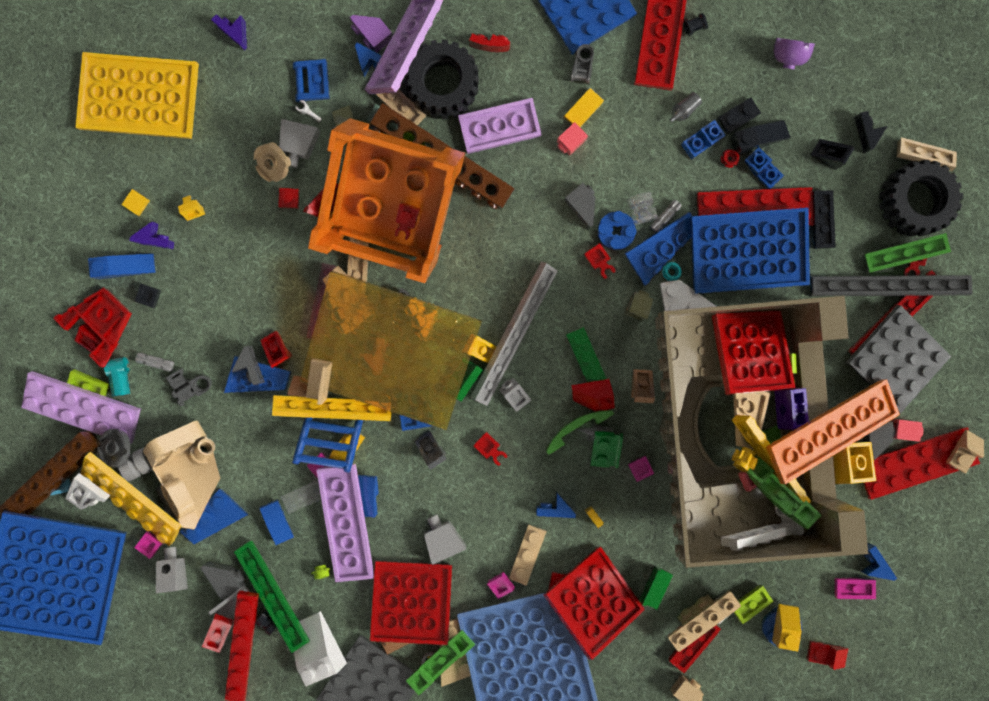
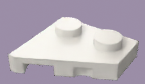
(85, 493)

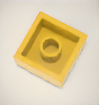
(854, 464)

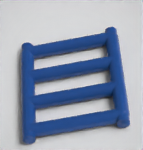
(349, 448)

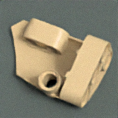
(184, 471)

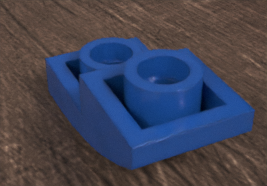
(703, 139)
(763, 169)
(369, 491)
(276, 522)

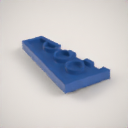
(656, 250)

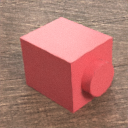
(571, 139)
(907, 430)

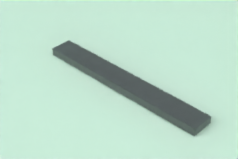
(892, 285)

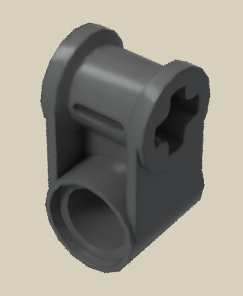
(582, 67)

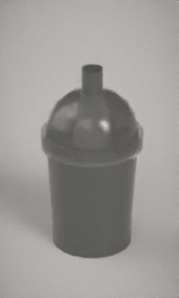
(683, 109)
(588, 430)

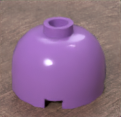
(792, 52)

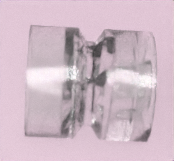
(642, 208)

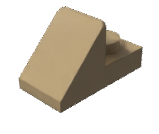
(966, 451)

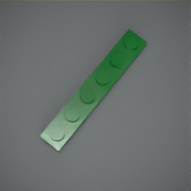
(272, 596)

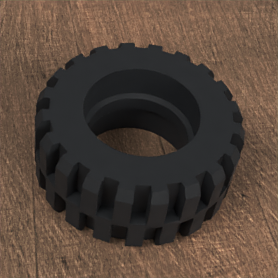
(436, 55)
(944, 191)

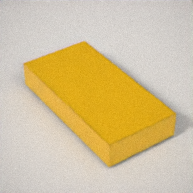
(584, 108)

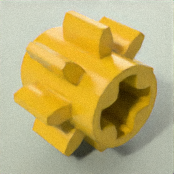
(744, 459)

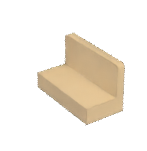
(319, 380)

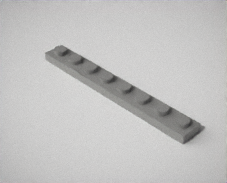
(514, 333)

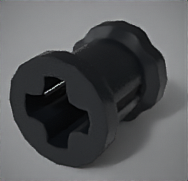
(695, 24)

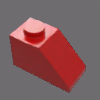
(594, 395)

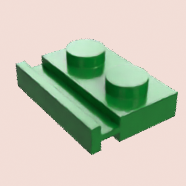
(606, 449)

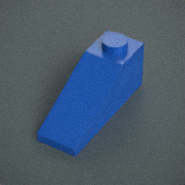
(121, 266)

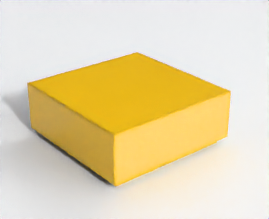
(135, 202)
(594, 516)

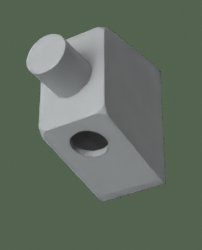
(297, 140)
(442, 540)
(170, 572)

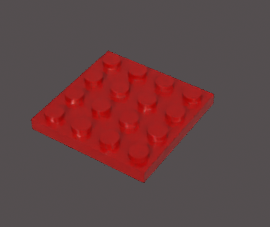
(753, 352)
(594, 602)
(411, 603)

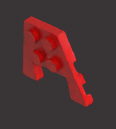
(104, 316)

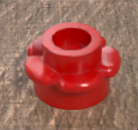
(730, 153)

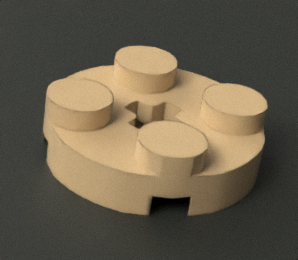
(280, 161)

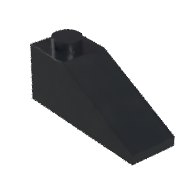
(759, 136)

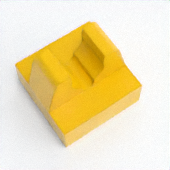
(190, 208)

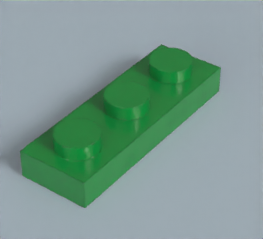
(585, 355)

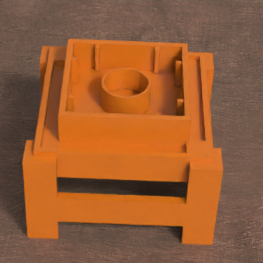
(373, 182)

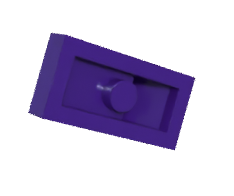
(235, 31)
(148, 234)

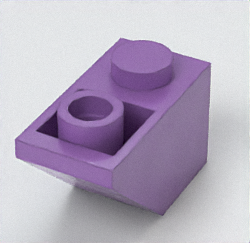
(373, 30)

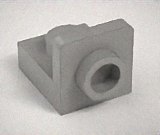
(514, 394)

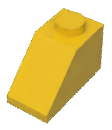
(787, 628)

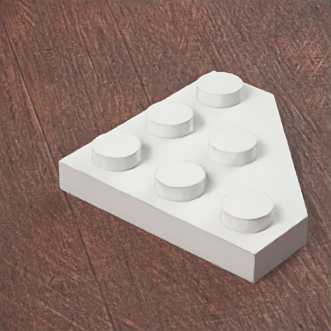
(679, 296)

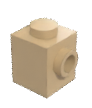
(687, 689)

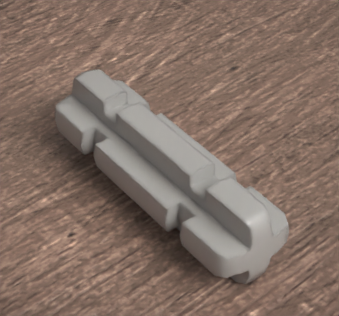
(666, 215)
(154, 362)

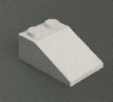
(321, 655)

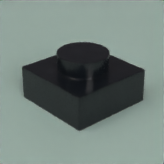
(147, 295)

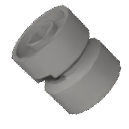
(135, 464)

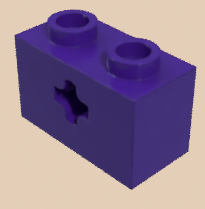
(791, 408)

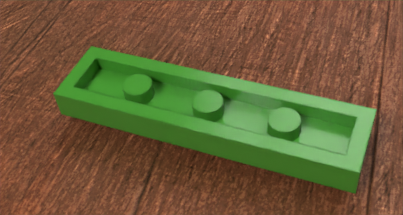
(907, 252)

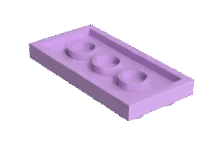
(499, 125)

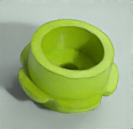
(321, 572)

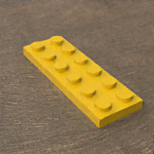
(131, 500)

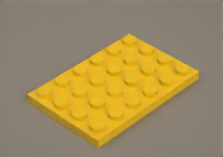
(137, 95)

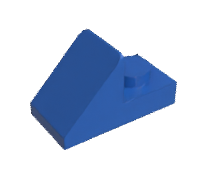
(367, 58)
(561, 509)
(878, 566)

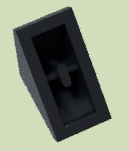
(832, 153)

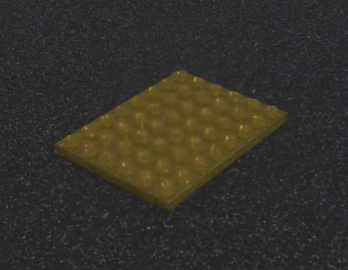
(392, 349)

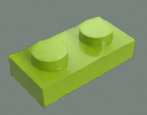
(88, 382)
(753, 603)

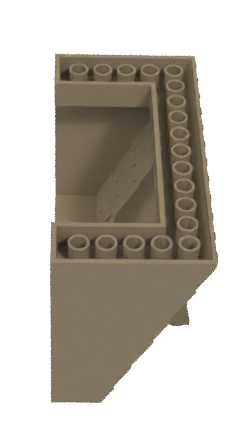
(712, 497)

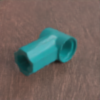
(117, 372)

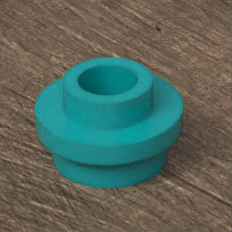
(677, 269)

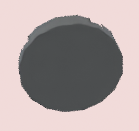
(114, 447)

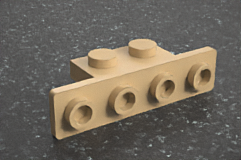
(701, 618)

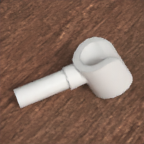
(306, 110)

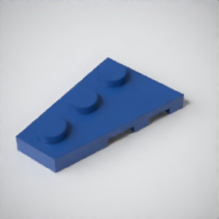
(274, 379)
(218, 514)

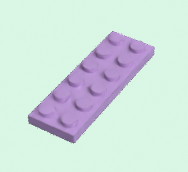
(403, 46)
(78, 406)
(345, 524)

